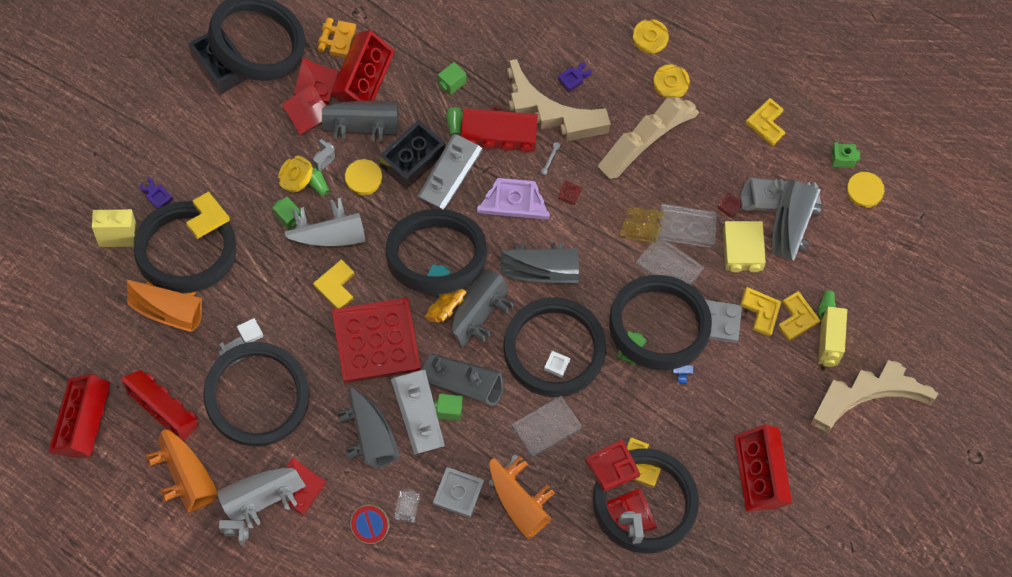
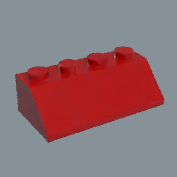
(363, 68)
(500, 129)
(159, 404)
(79, 416)
(763, 468)

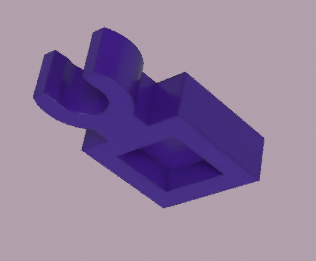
(573, 78)
(156, 195)

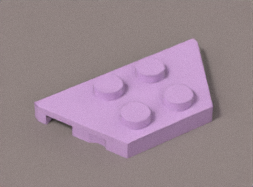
(514, 199)

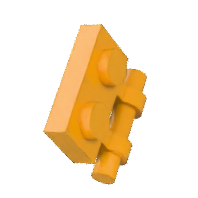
(342, 38)
(444, 306)

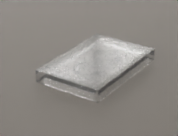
(688, 225)
(667, 260)
(547, 426)

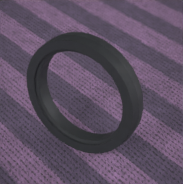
(243, 67)
(181, 284)
(436, 284)
(563, 306)
(256, 349)
(651, 359)
(665, 542)

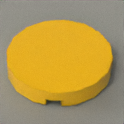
(650, 36)
(671, 81)
(295, 174)
(363, 177)
(865, 189)

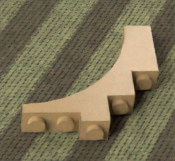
(573, 122)
(632, 144)
(867, 387)

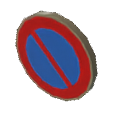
(369, 524)

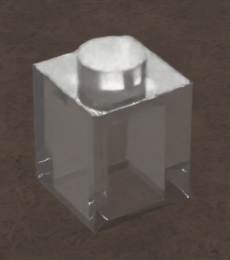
(407, 505)

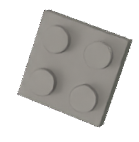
(725, 321)
(458, 492)

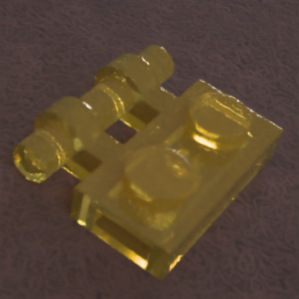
(640, 229)

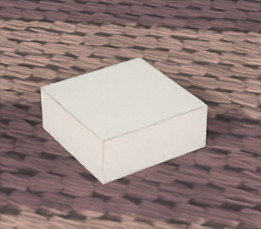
(250, 331)
(557, 364)

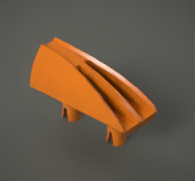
(164, 305)
(187, 471)
(523, 508)

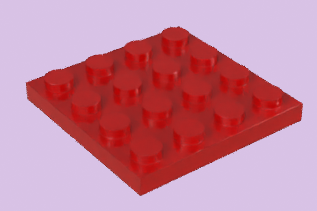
(376, 340)

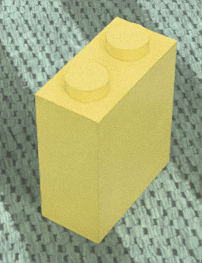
(114, 227)
(743, 246)
(832, 336)

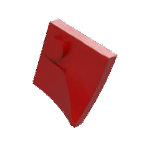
(318, 75)
(305, 109)
(613, 466)
(307, 494)
(634, 502)

